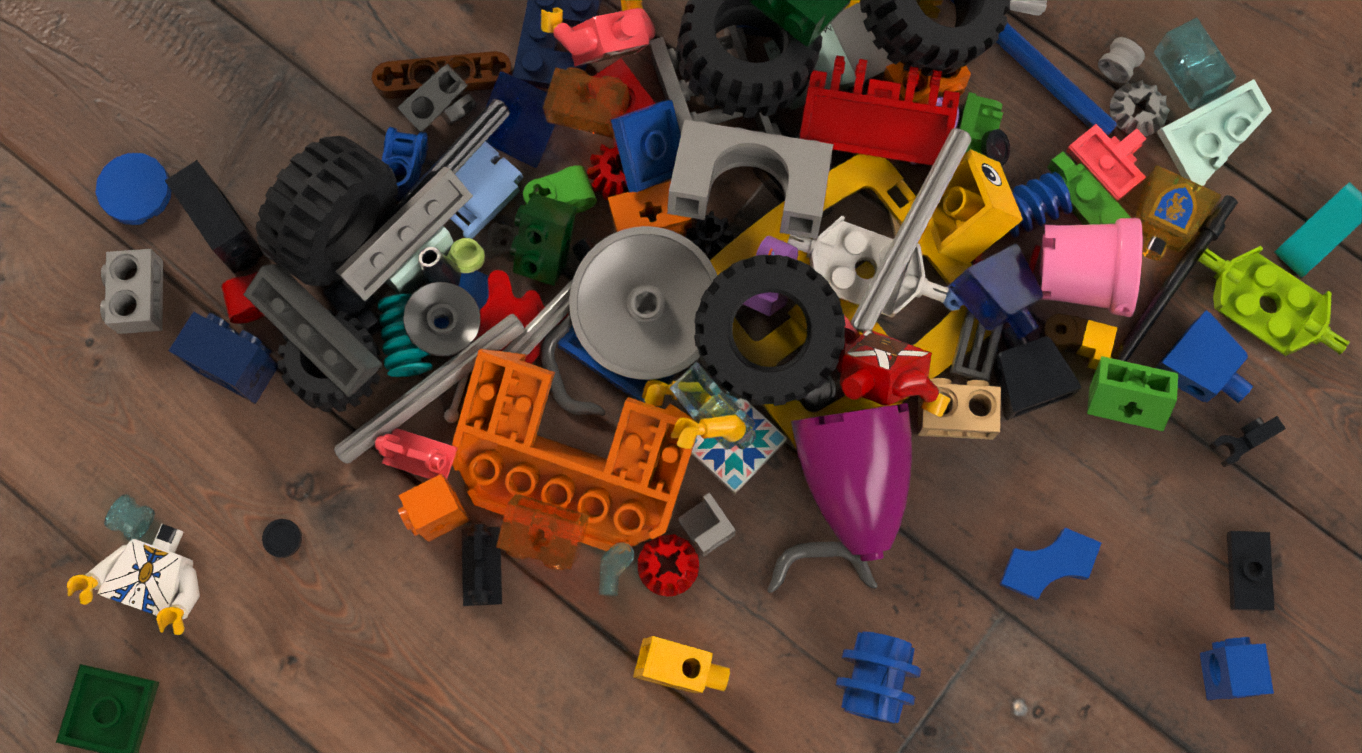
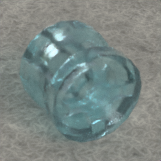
(129, 518)

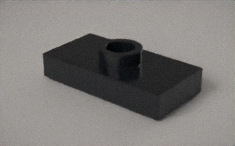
(1250, 571)

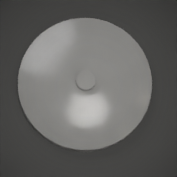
(639, 301)

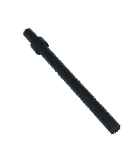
(1208, 231)

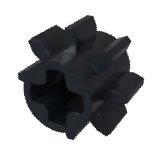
(712, 224)

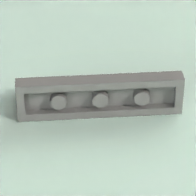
(404, 234)

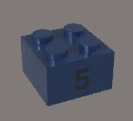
(225, 356)

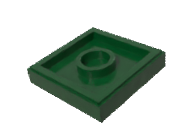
(107, 711)

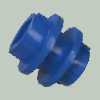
(878, 677)

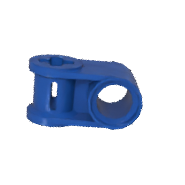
(405, 157)

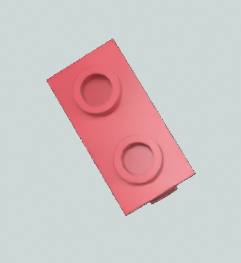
(415, 453)

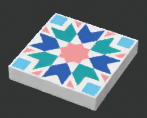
(738, 465)

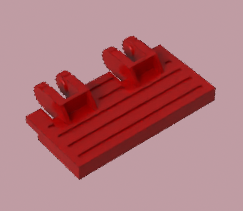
(878, 121)

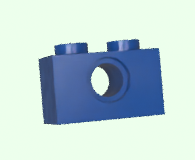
(1236, 669)

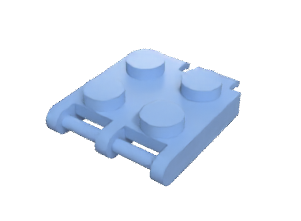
(491, 188)

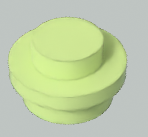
(467, 255)

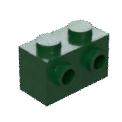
(542, 238)

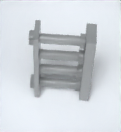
(665, 64)

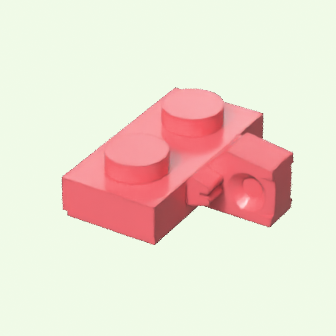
(1110, 159)

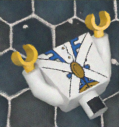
(145, 579)

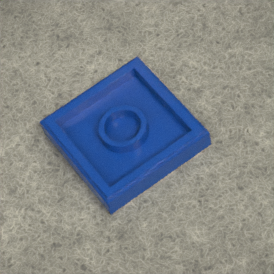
(647, 144)

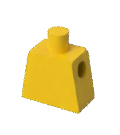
(662, 663)

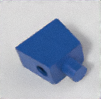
(1207, 361)

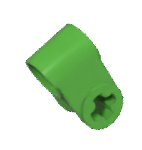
(567, 186)

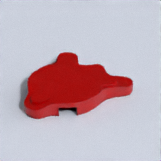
(503, 303)

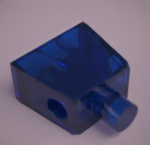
(1000, 291)

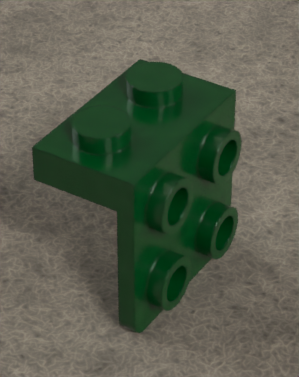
(802, 18)

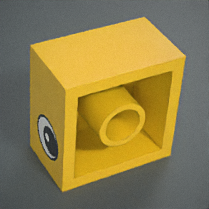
(974, 209)

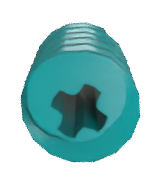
(402, 354)

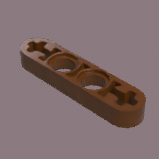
(413, 66)

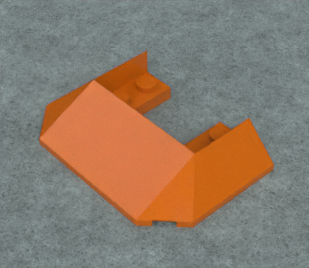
(502, 455)

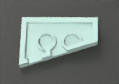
(1210, 134)

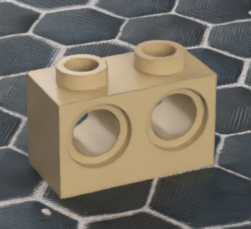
(960, 420)

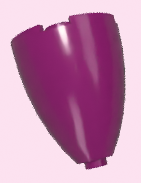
(859, 473)

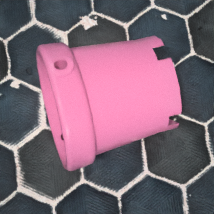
(1093, 264)

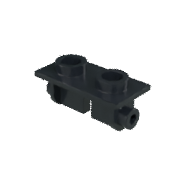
(481, 566)

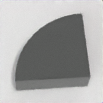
(459, 109)

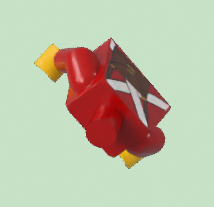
(888, 372)

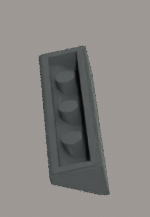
(312, 328)

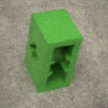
(1132, 393)

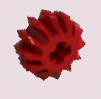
(602, 172)

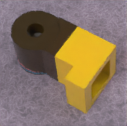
(1080, 336)

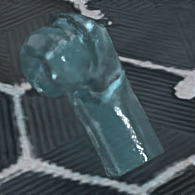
(612, 565)

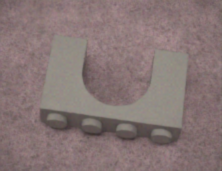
(712, 149)

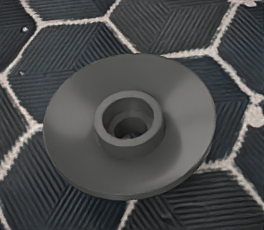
(446, 302)

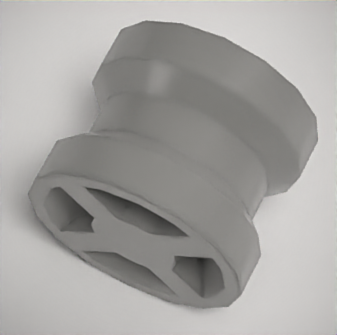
(1121, 60)

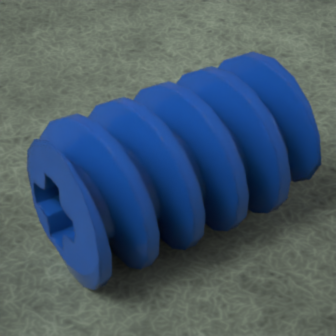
(1040, 198)

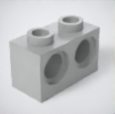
(143, 289)

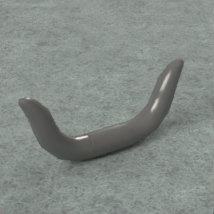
(557, 388)
(815, 550)

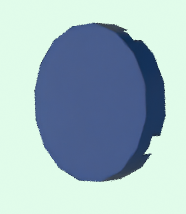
(133, 188)

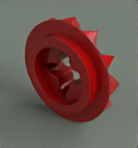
(668, 583)

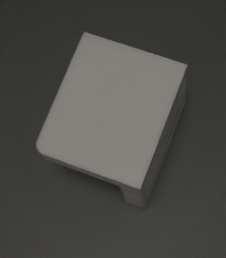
(707, 525)

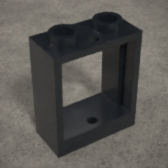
(215, 217)

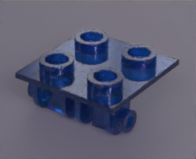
(526, 129)

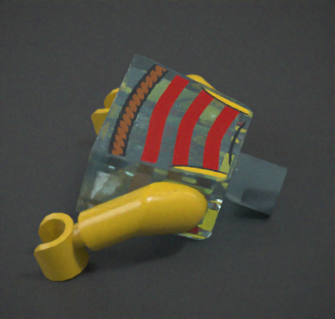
(709, 405)

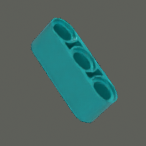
(1323, 231)

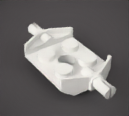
(846, 244)

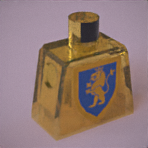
(1171, 211)

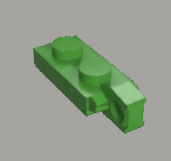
(1088, 197)

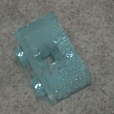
(1194, 63)

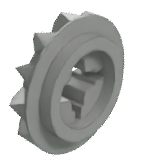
(1123, 107)

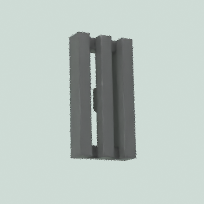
(969, 372)

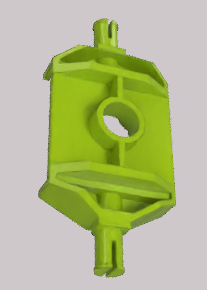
(1301, 311)

